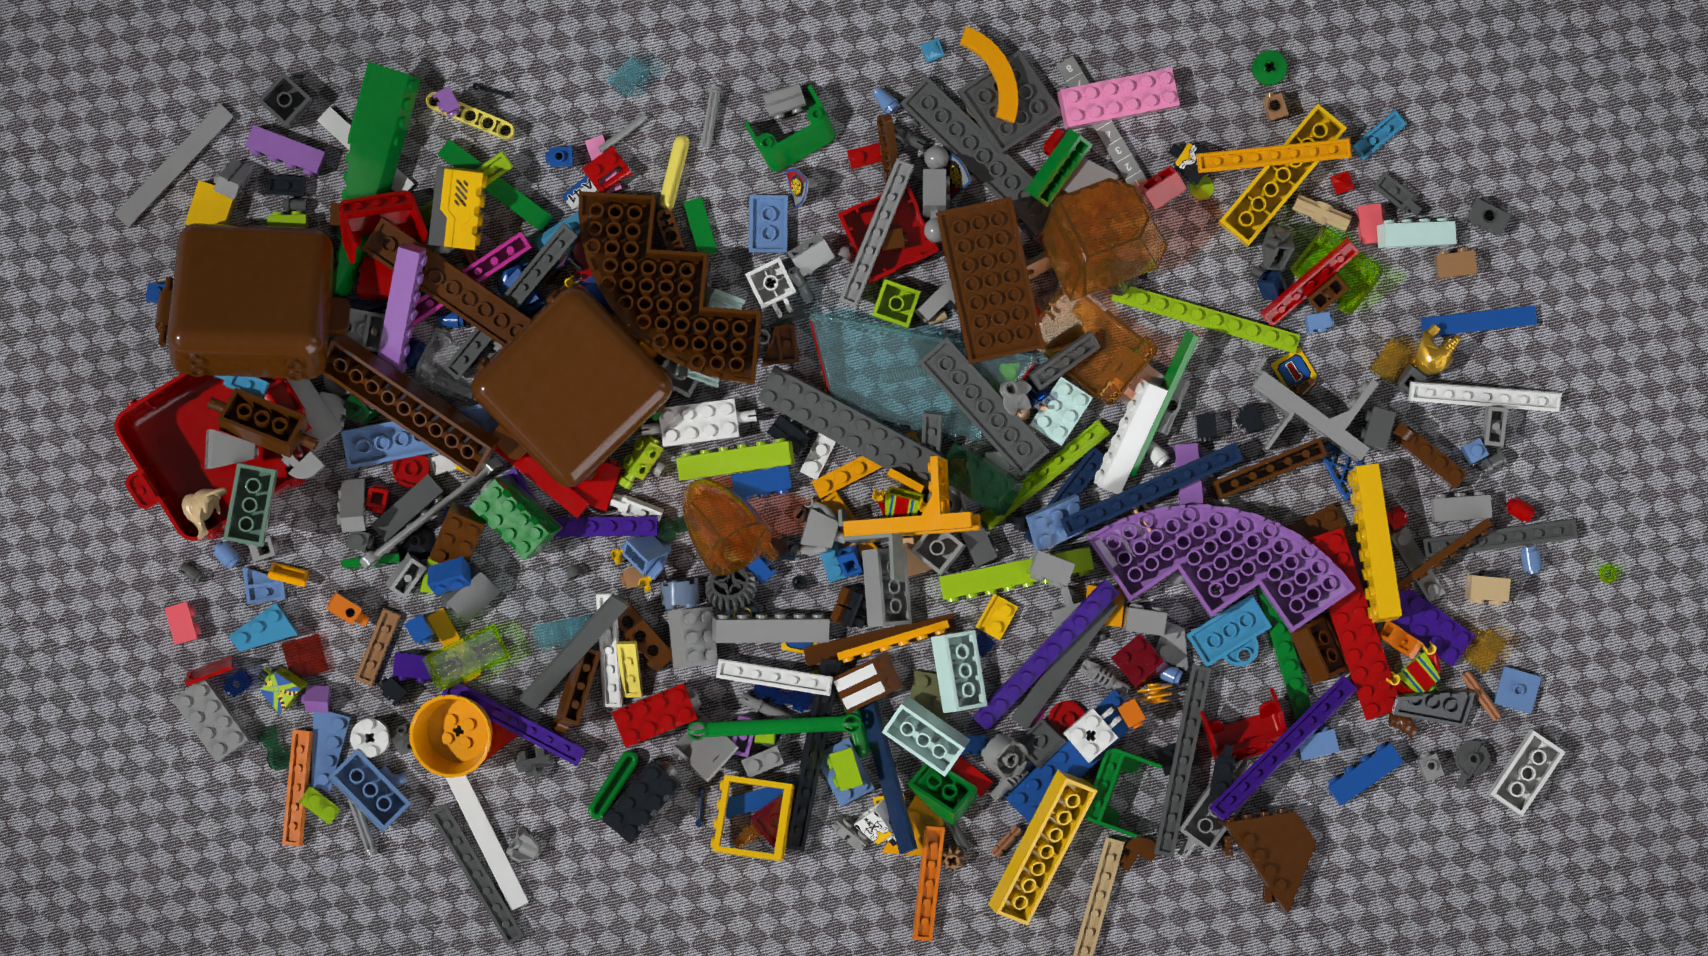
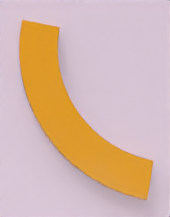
(1000, 70)

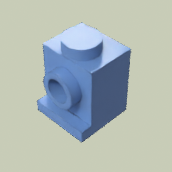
(1318, 321)

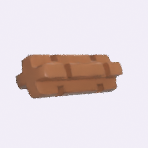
(1006, 841)

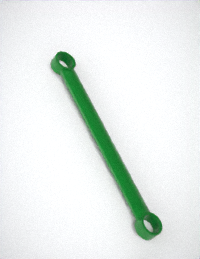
(774, 726)

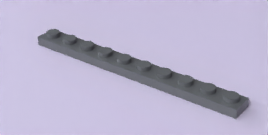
(514, 295)
(1182, 761)

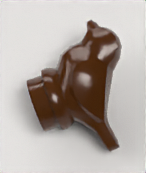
(1404, 724)

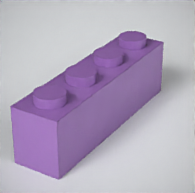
(286, 150)
(1194, 492)

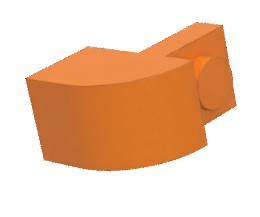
(1400, 640)

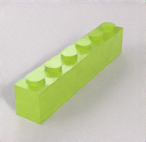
(735, 460)

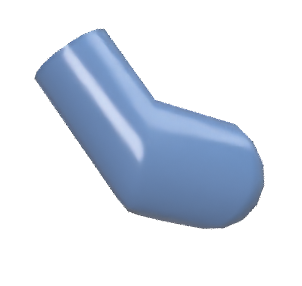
(395, 779)

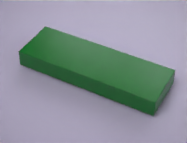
(700, 226)
(384, 560)

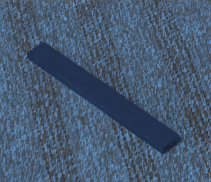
(888, 778)

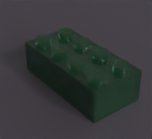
(981, 479)

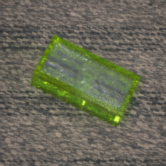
(466, 658)

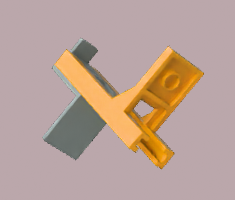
(934, 520)

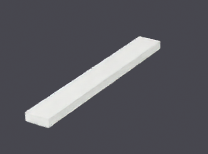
(1484, 396)
(488, 841)

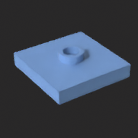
(1517, 690)

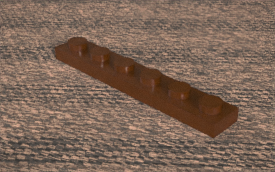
(1450, 551)

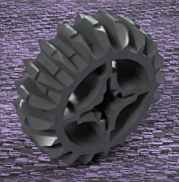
(731, 590)

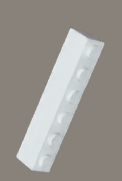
(1130, 436)

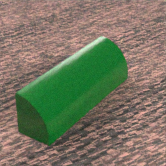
(1058, 167)

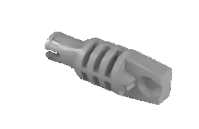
(1103, 677)
(1010, 783)

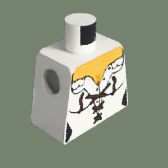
(876, 824)

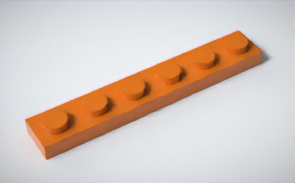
(297, 785)
(928, 882)

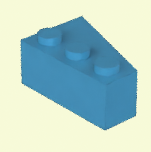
(265, 628)

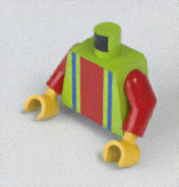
(899, 502)
(1419, 673)

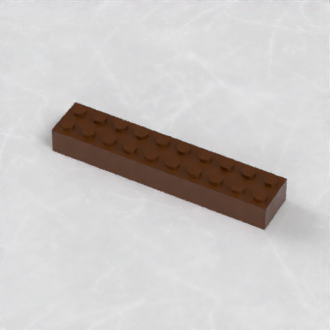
(409, 405)

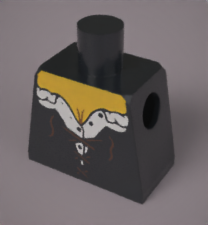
(1187, 161)

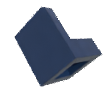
(1271, 284)

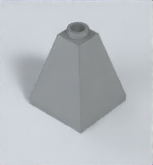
(227, 449)

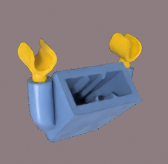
(646, 555)

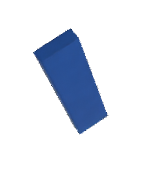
(753, 800)

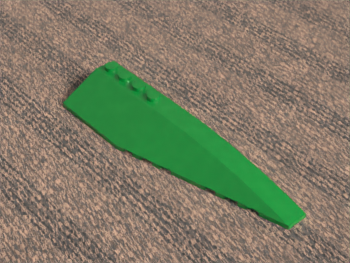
(375, 149)

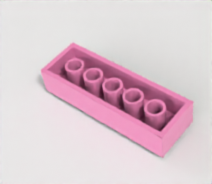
(1118, 98)

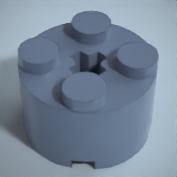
(679, 592)

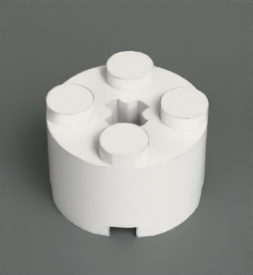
(381, 735)

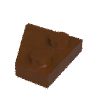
(782, 345)

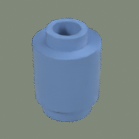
(226, 554)
(1531, 560)

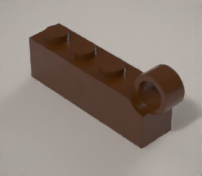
(1428, 455)
(576, 692)

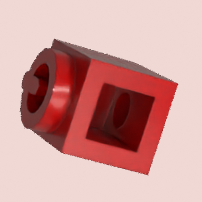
(377, 499)

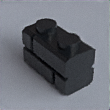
(784, 428)

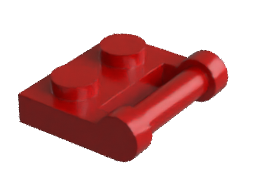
(604, 165)

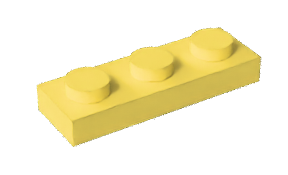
(629, 669)

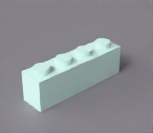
(1416, 234)

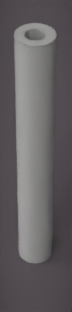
(622, 133)

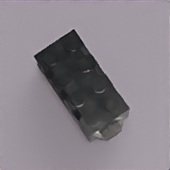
(643, 799)

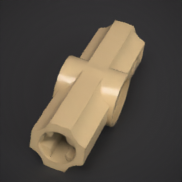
(1321, 212)

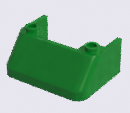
(798, 145)
(1111, 765)

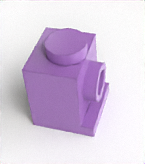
(447, 102)

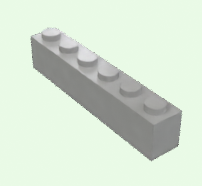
(770, 629)

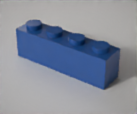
(1364, 774)

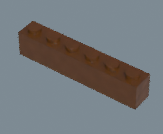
(1269, 468)

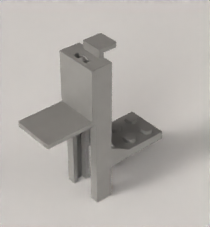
(1329, 428)

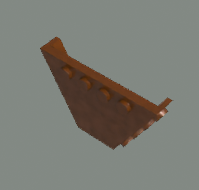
(1276, 848)

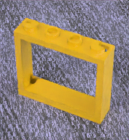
(783, 825)

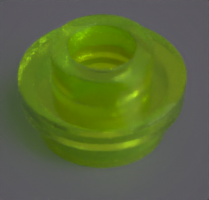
(1614, 573)

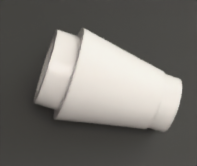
(1157, 454)

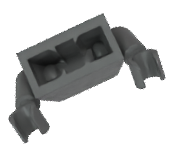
(1276, 250)

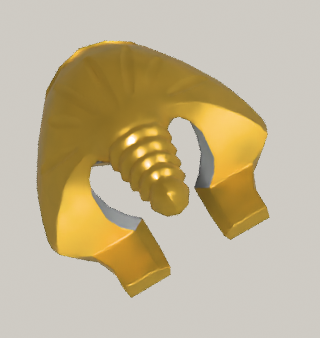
(1432, 358)

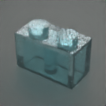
(629, 76)

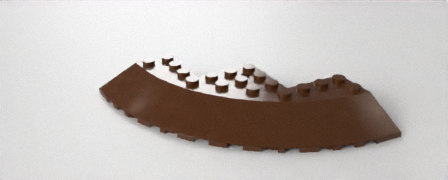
(657, 296)

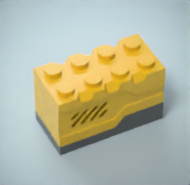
(457, 209)

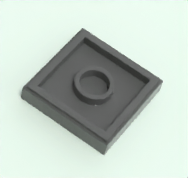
(1041, 742)

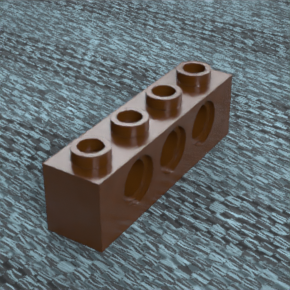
(652, 638)

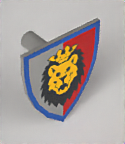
(958, 175)
(799, 185)

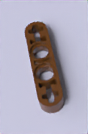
(887, 143)

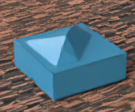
(932, 50)

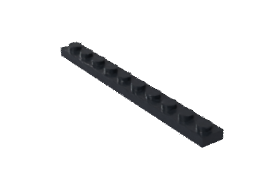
(811, 764)

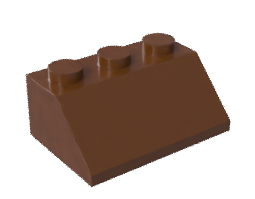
(1319, 649)

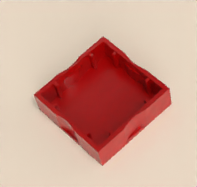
(908, 217)

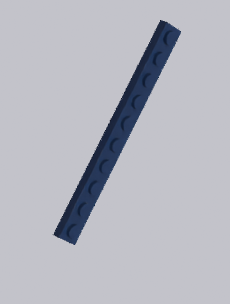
(1151, 489)

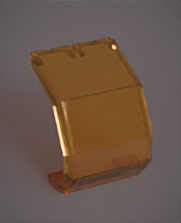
(1122, 350)

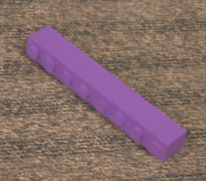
(401, 305)

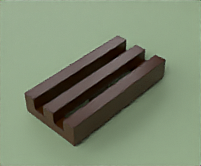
(1226, 845)

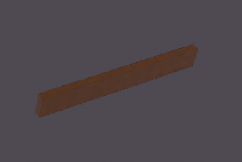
(829, 649)

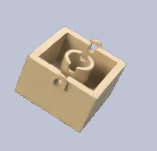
(1487, 588)

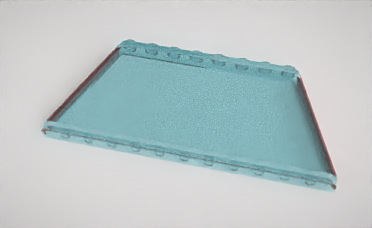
(880, 372)

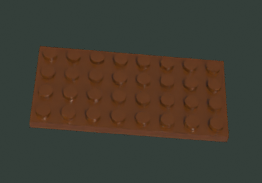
(989, 280)

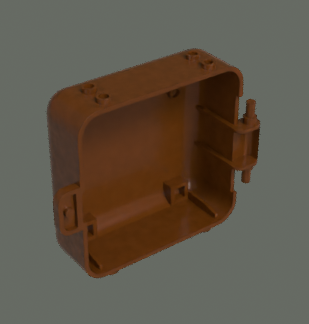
(251, 302)
(570, 386)

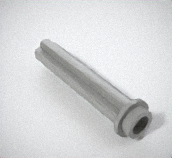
(711, 115)
(363, 830)

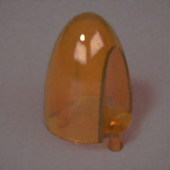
(725, 527)

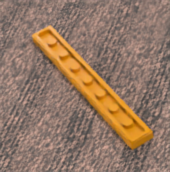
(1274, 155)

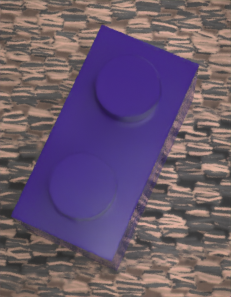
(410, 665)

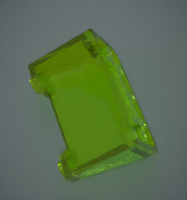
(1359, 272)

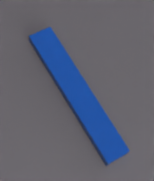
(1481, 320)

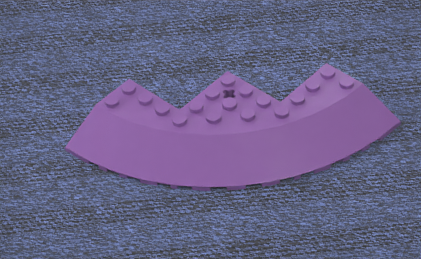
(1223, 551)

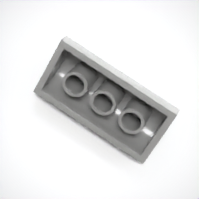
(317, 413)

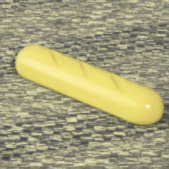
(674, 172)

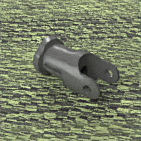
(1492, 462)

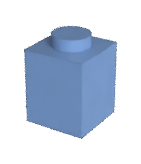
(1474, 451)

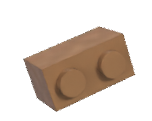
(1455, 264)

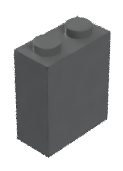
(471, 599)

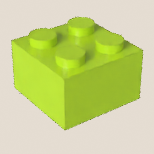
(896, 304)
(845, 769)

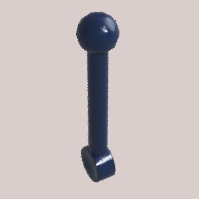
(699, 822)

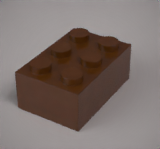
(458, 534)

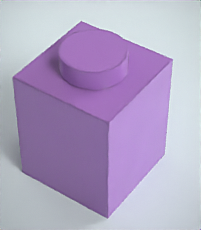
(316, 698)

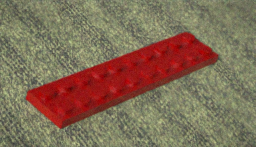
(1357, 632)

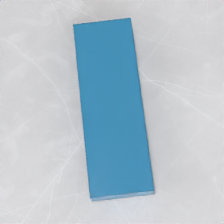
(1379, 135)

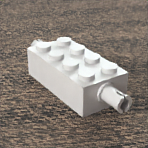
(699, 423)

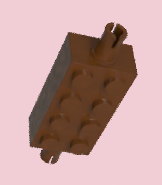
(263, 422)

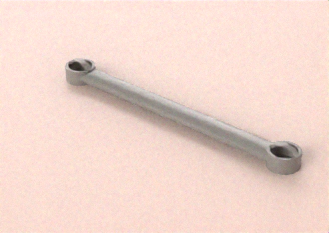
(374, 556)

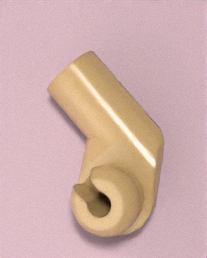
(938, 317)

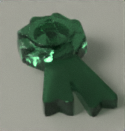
(669, 529)
(277, 757)

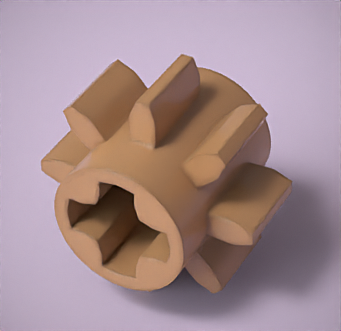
(952, 853)

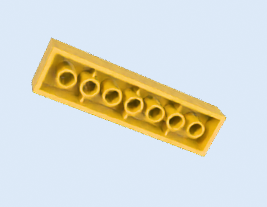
(1277, 183)
(1375, 543)
(1042, 847)

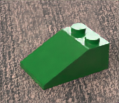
(946, 795)

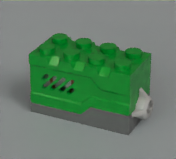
(516, 516)

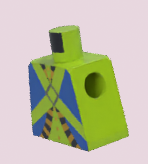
(281, 688)

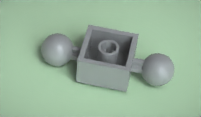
(935, 190)

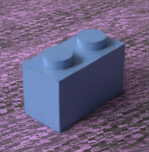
(1319, 744)

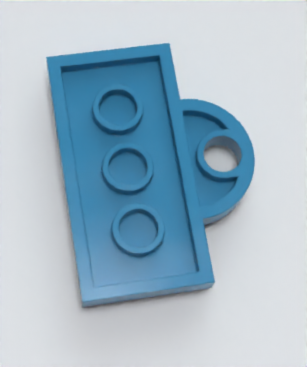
(1231, 633)

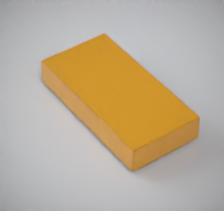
(288, 574)

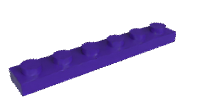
(608, 526)

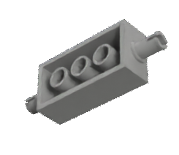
(1201, 824)

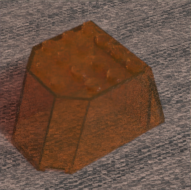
(1101, 237)

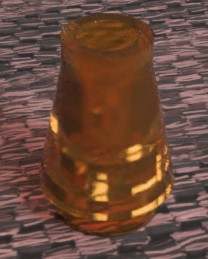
(747, 835)

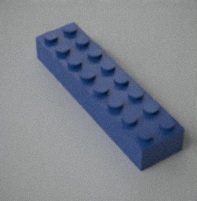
(1030, 792)

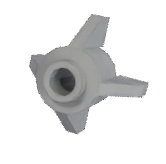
(523, 847)

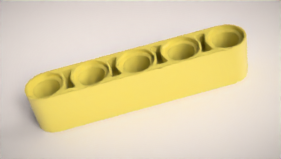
(479, 120)

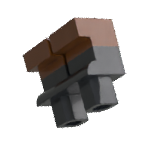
(846, 616)

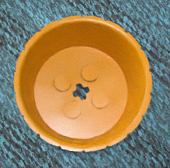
(438, 745)

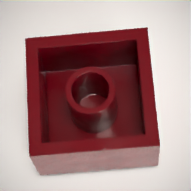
(1139, 661)

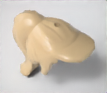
(200, 506)

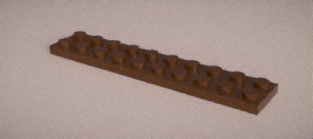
(450, 285)

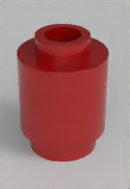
(1520, 509)

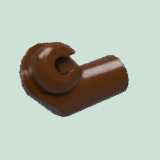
(1303, 389)

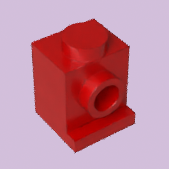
(1396, 517)

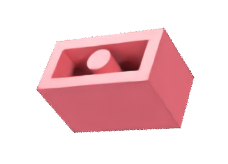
(1367, 219)
(182, 622)

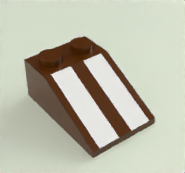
(867, 682)

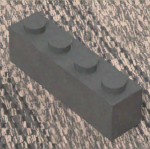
(408, 508)

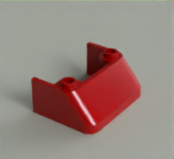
(363, 214)
(1250, 735)

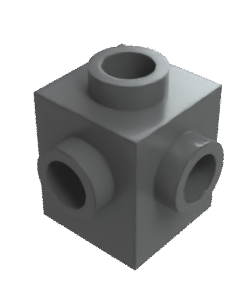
(400, 738)

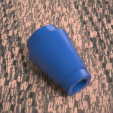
(450, 319)

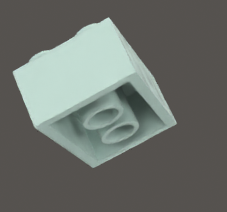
(1062, 413)

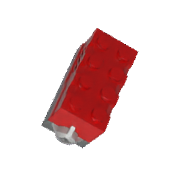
(657, 714)

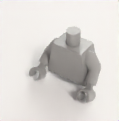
(819, 530)

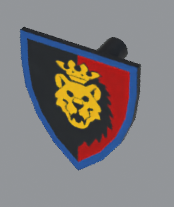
(566, 259)

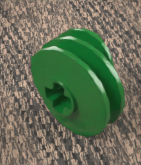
(1265, 58)

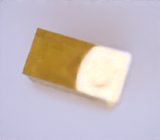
(1390, 360)
(1484, 650)

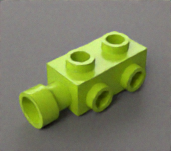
(640, 461)

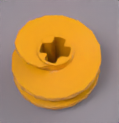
(1155, 693)

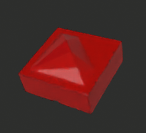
(1342, 182)

